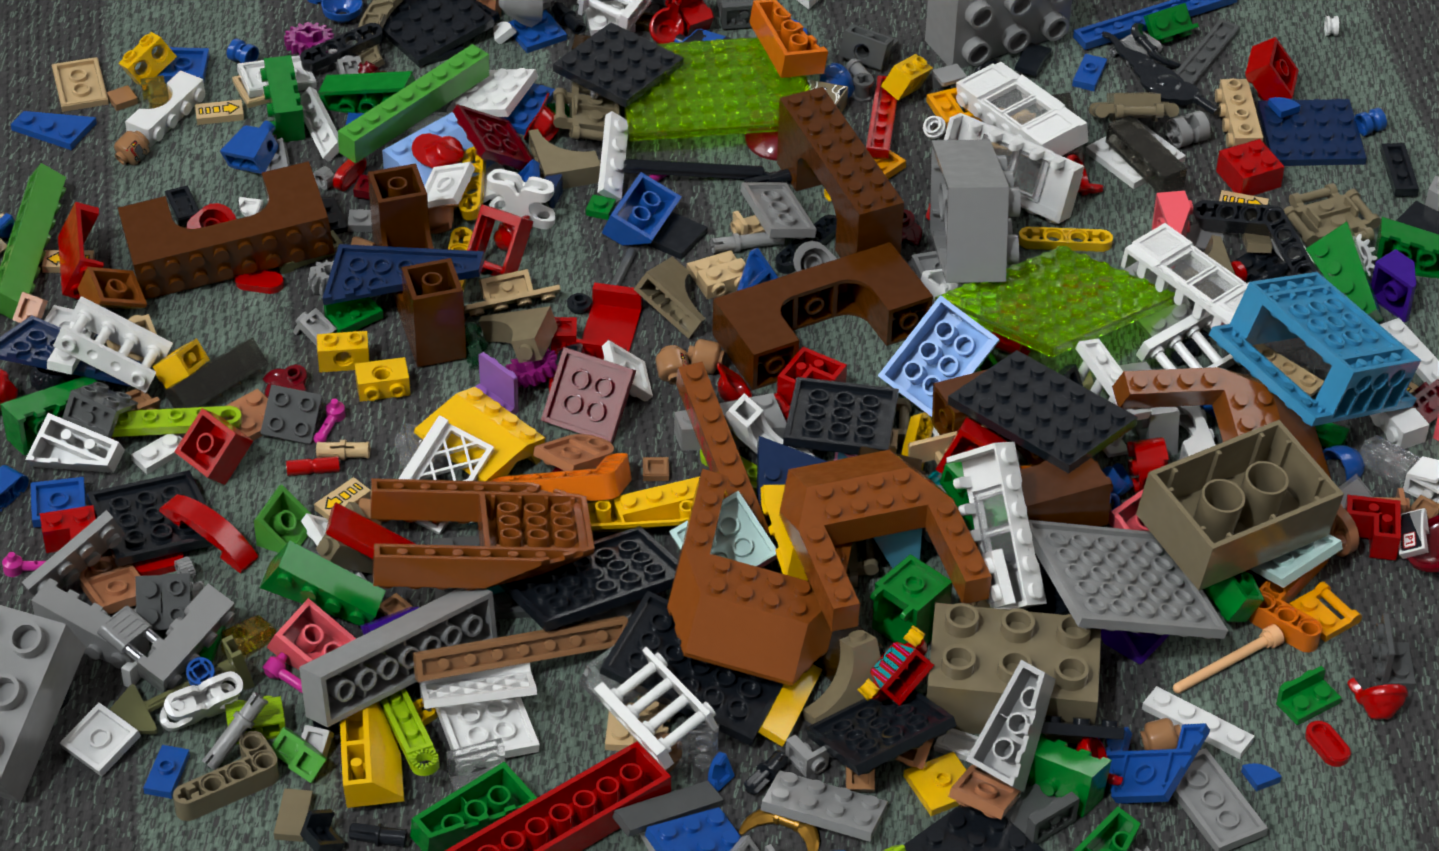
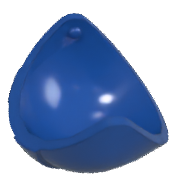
(839, 75)
(1350, 459)
(1120, 478)

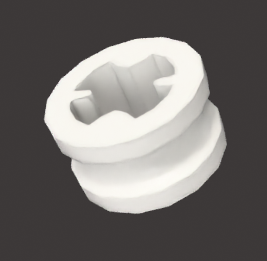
(1331, 25)

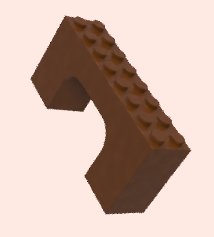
(826, 151)
(179, 258)
(431, 294)
(760, 320)
(1047, 490)

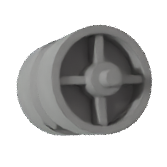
(1187, 129)

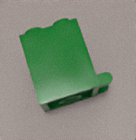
(908, 598)

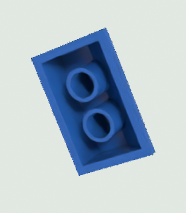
(641, 212)

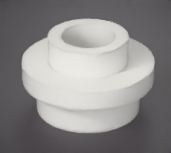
(930, 123)

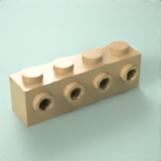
(1238, 112)

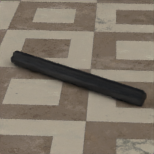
(692, 169)

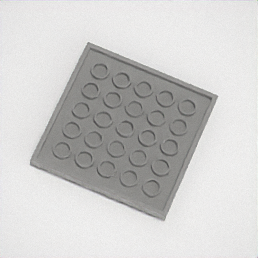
(1122, 581)

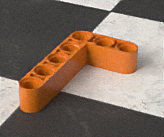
(596, 484)
(1297, 627)

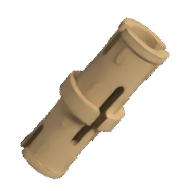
(343, 449)

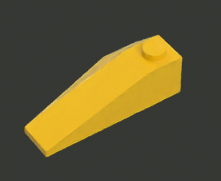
(771, 502)

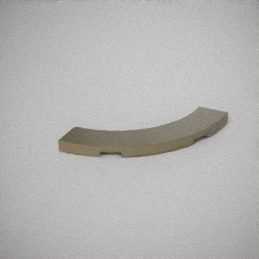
(378, 13)

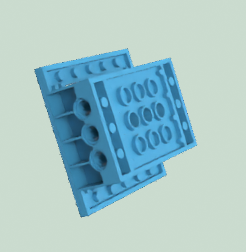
(1367, 362)

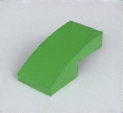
(298, 754)

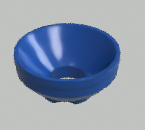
(333, 7)

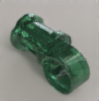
(474, 344)

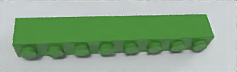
(413, 103)
(29, 236)

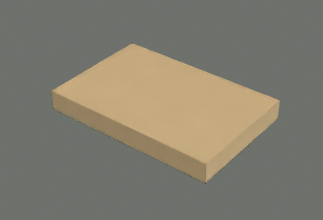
(80, 84)

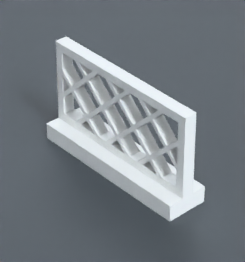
(430, 449)
(479, 686)

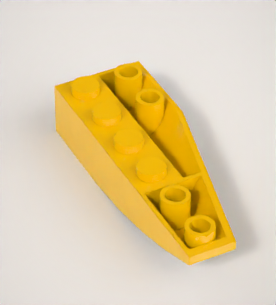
(645, 508)
(370, 759)

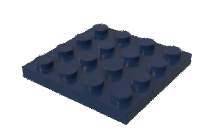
(1316, 135)

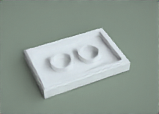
(252, 81)

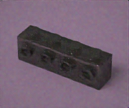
(1146, 154)
(217, 376)

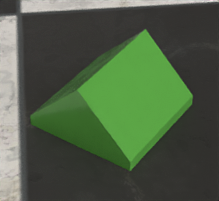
(280, 521)

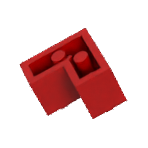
(694, 14)
(809, 365)
(1378, 521)
(63, 525)

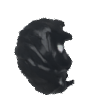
(45, 378)

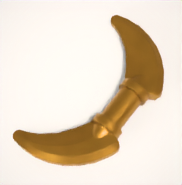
(808, 832)

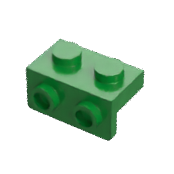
(353, 314)

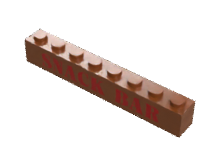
(715, 434)

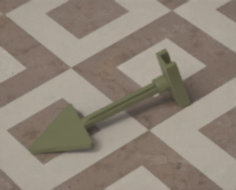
(137, 712)

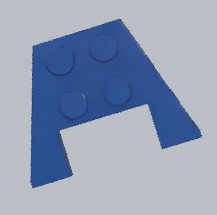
(1153, 773)

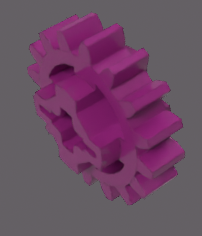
(306, 36)
(534, 371)

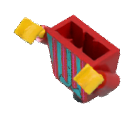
(898, 669)

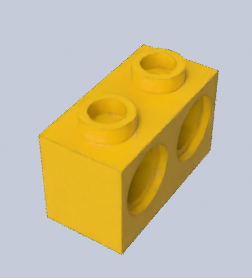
(151, 63)

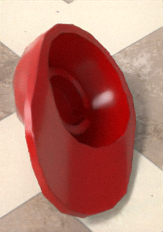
(731, 384)

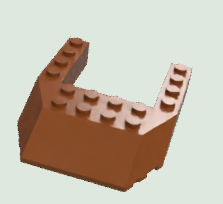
(1237, 400)
(867, 500)
(518, 526)
(740, 611)

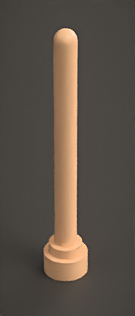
(1270, 637)

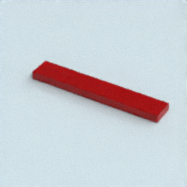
(881, 122)

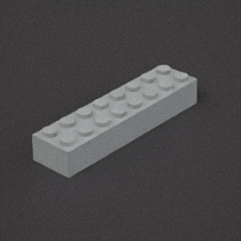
(383, 659)

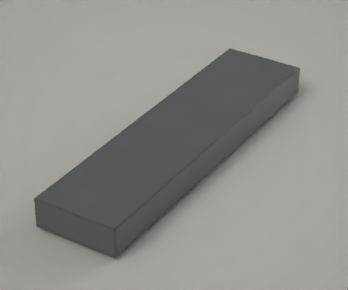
(667, 807)

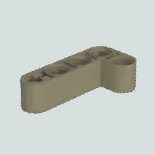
(231, 782)

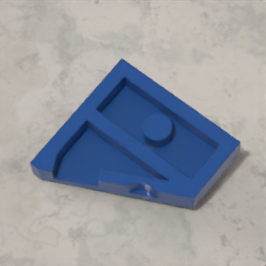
(756, 270)

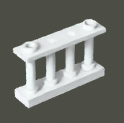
(626, 17)
(120, 331)
(1173, 337)
(1107, 371)
(645, 731)

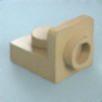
(745, 225)

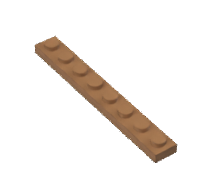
(517, 649)

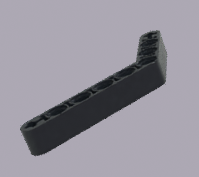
(1212, 217)

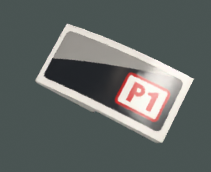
(1413, 533)

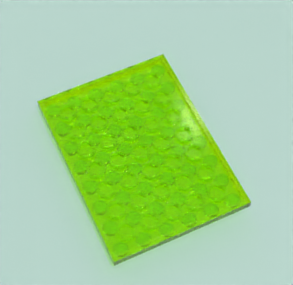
(717, 91)
(1059, 301)

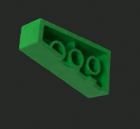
(361, 90)
(284, 98)
(1413, 242)
(27, 413)
(305, 575)
(1236, 597)
(1065, 770)
(470, 809)

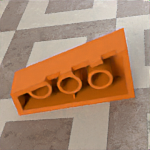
(785, 41)

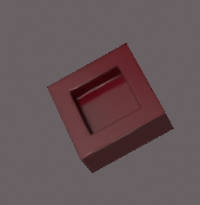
(361, 188)

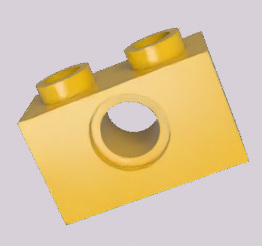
(906, 76)
(342, 350)
(181, 363)
(382, 379)

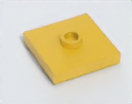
(935, 781)

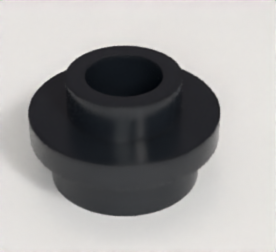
(579, 303)

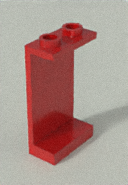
(72, 250)
(611, 318)

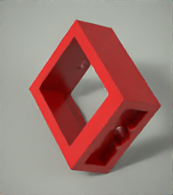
(482, 233)

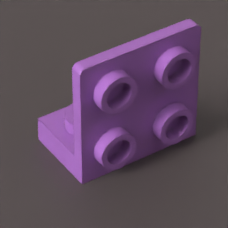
(498, 383)

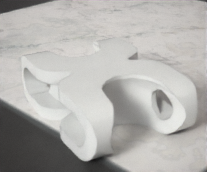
(522, 197)
(200, 701)

